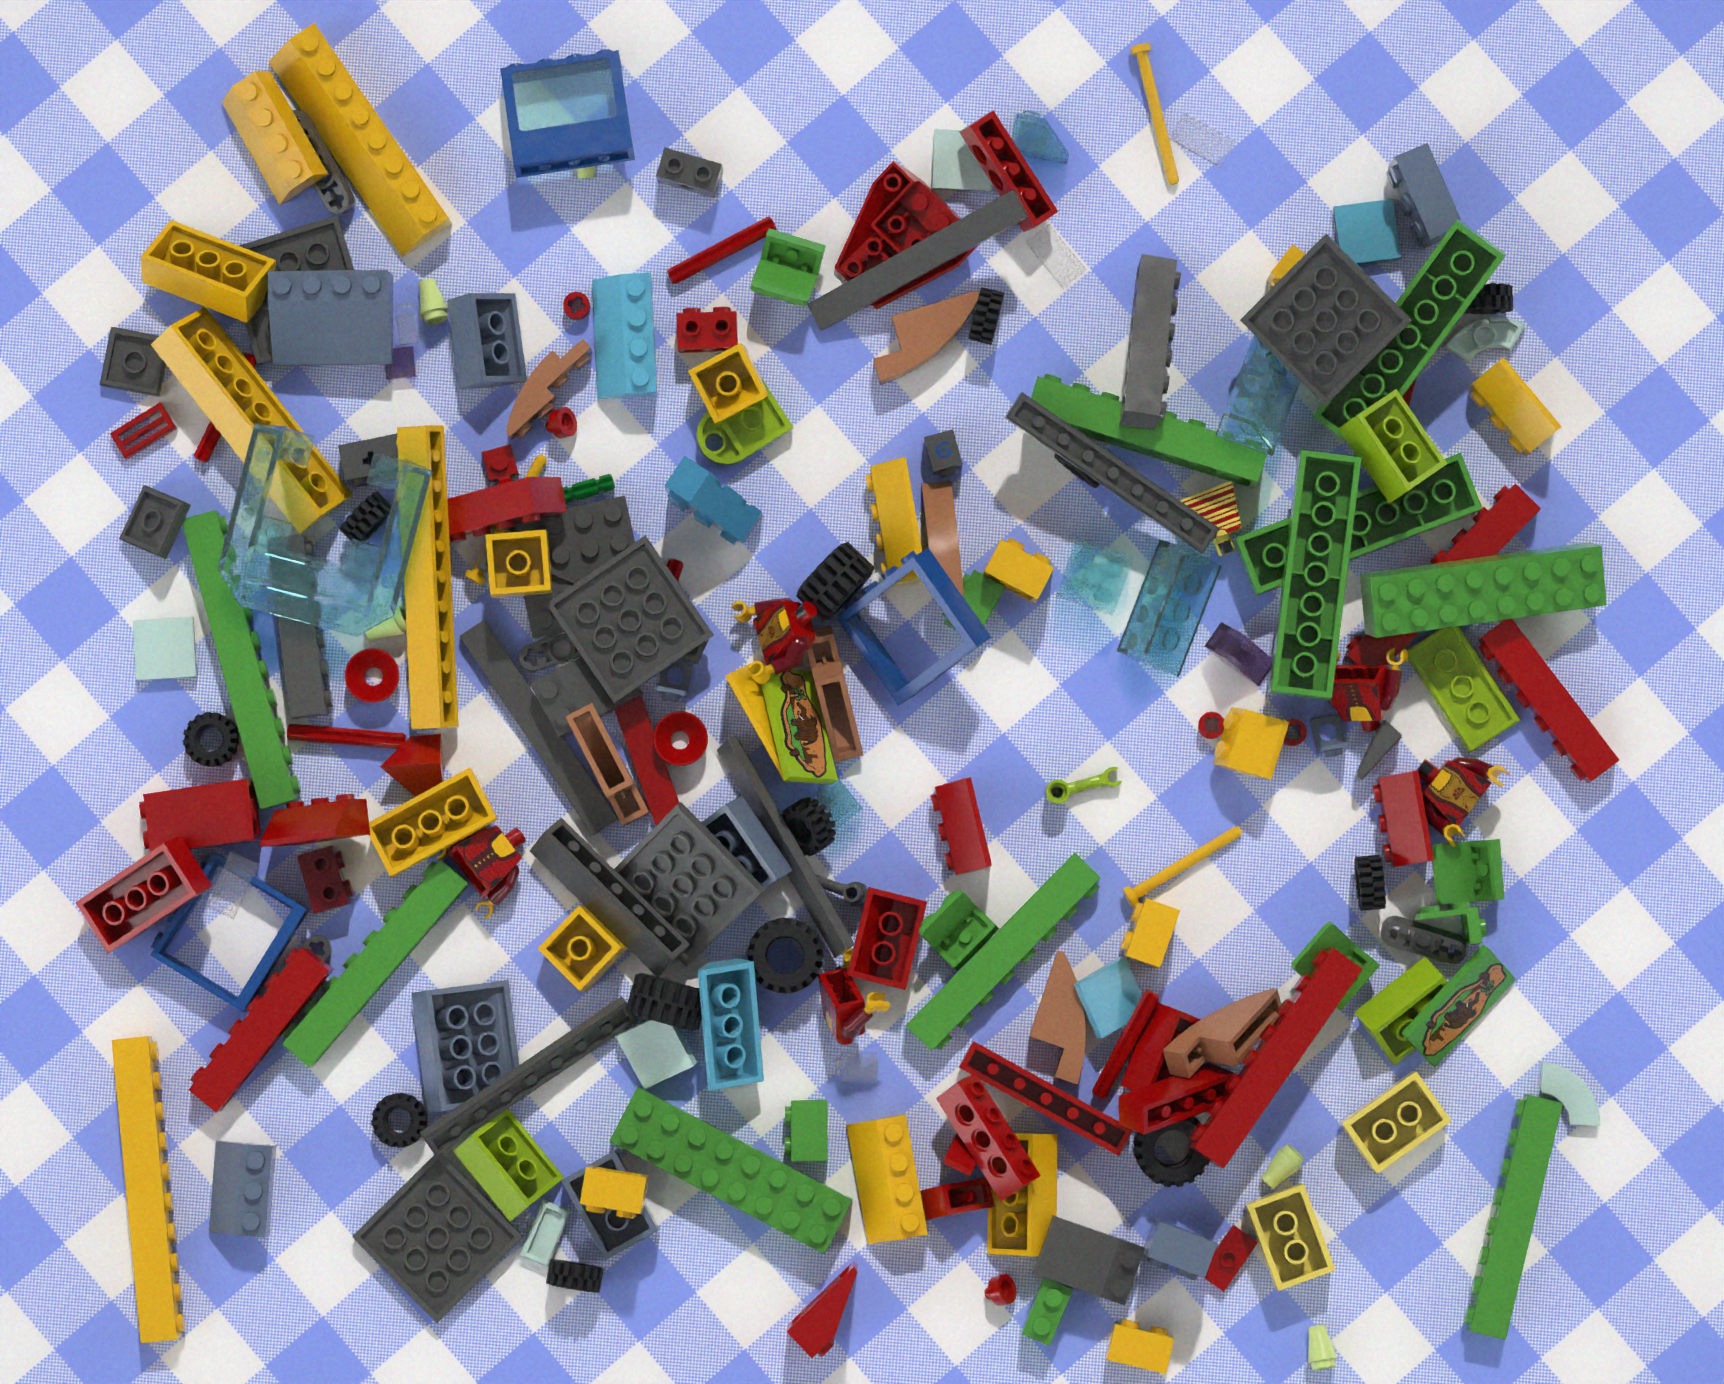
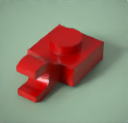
(500, 464)

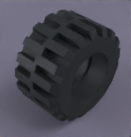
(835, 580)
(812, 955)
(665, 1002)
(1169, 1174)

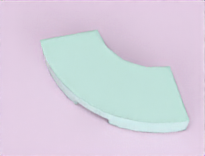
(1484, 335)
(1572, 1092)

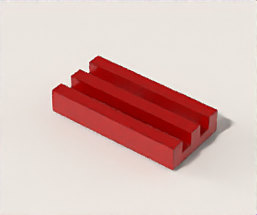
(148, 441)

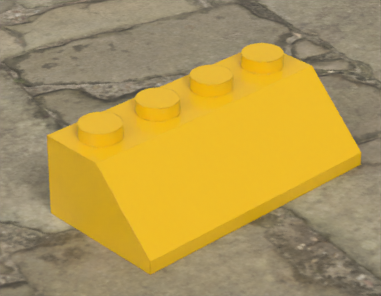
(273, 135)
(207, 271)
(895, 514)
(753, 703)
(431, 822)
(887, 1179)
(1022, 1220)

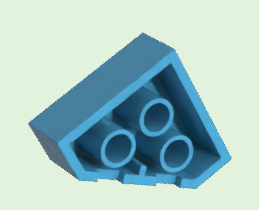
(702, 493)

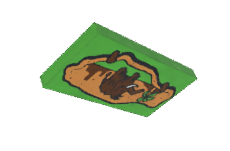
(1458, 1005)

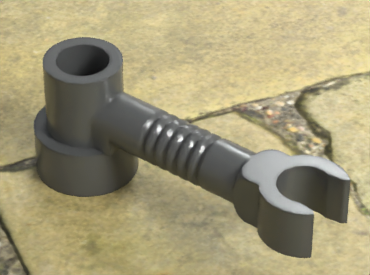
(845, 890)

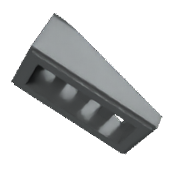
(1381, 744)

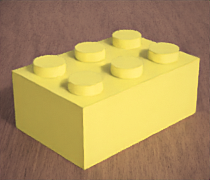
(1395, 1122)
(1289, 1236)

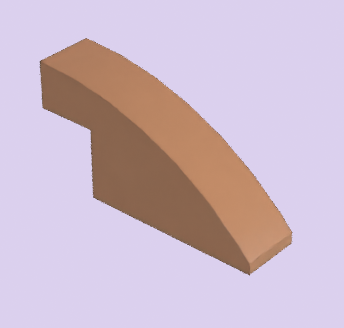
(924, 334)
(942, 529)
(833, 696)
(607, 764)
(1062, 1019)
(1223, 1035)

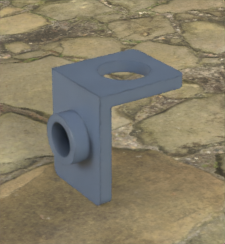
(674, 692)
(1331, 747)

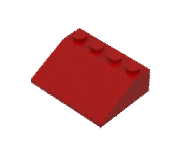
(818, 1321)

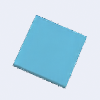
(1368, 231)
(1109, 996)

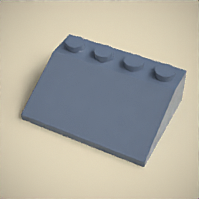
(331, 317)
(464, 1041)

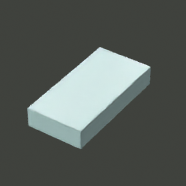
(545, 1233)

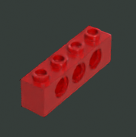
(1008, 168)
(988, 1137)

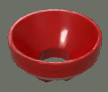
(357, 669)
(680, 722)

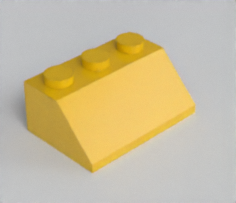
(1513, 407)

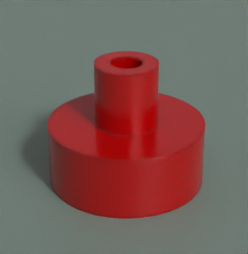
(562, 423)
(1001, 1290)

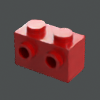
(706, 330)

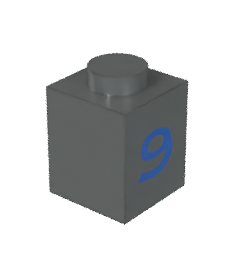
(943, 453)

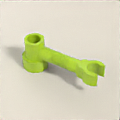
(1078, 786)

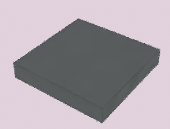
(132, 363)
(155, 522)

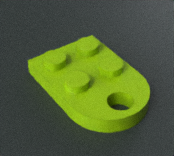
(745, 431)

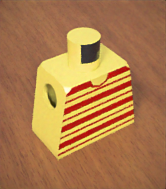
(1221, 509)

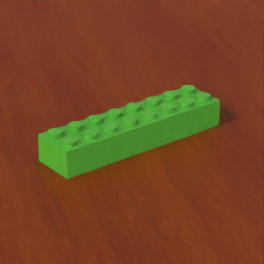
(1435, 304)
(1172, 441)
(1377, 523)
(1315, 575)
(1483, 589)
(731, 1170)

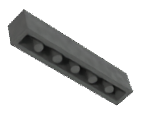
(1148, 342)
(302, 657)
(609, 897)

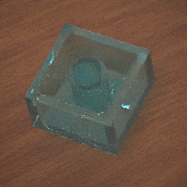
(1094, 576)

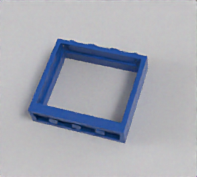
(949, 601)
(267, 963)

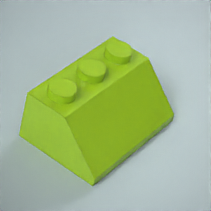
(1392, 446)
(1397, 1006)
(508, 1164)

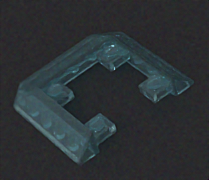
(306, 587)

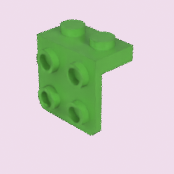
(788, 268)
(1468, 871)
(1472, 925)
(957, 929)
(1333, 937)

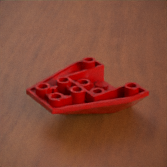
(893, 218)

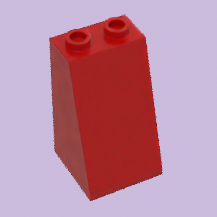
(202, 815)

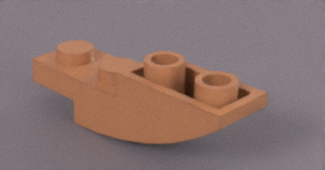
(535, 396)

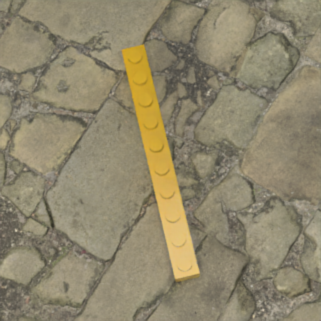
(430, 589)
(147, 1189)

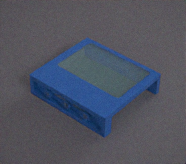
(567, 113)

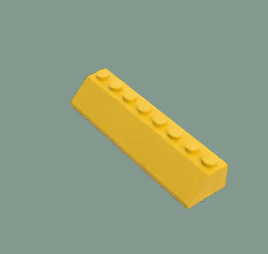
(359, 140)
(237, 398)

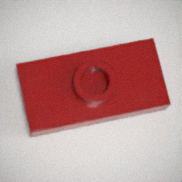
(1229, 1257)

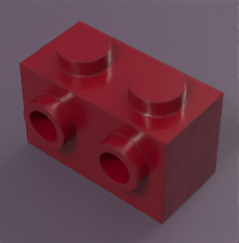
(325, 879)

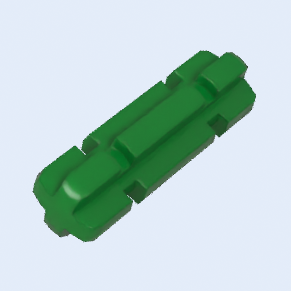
(588, 488)

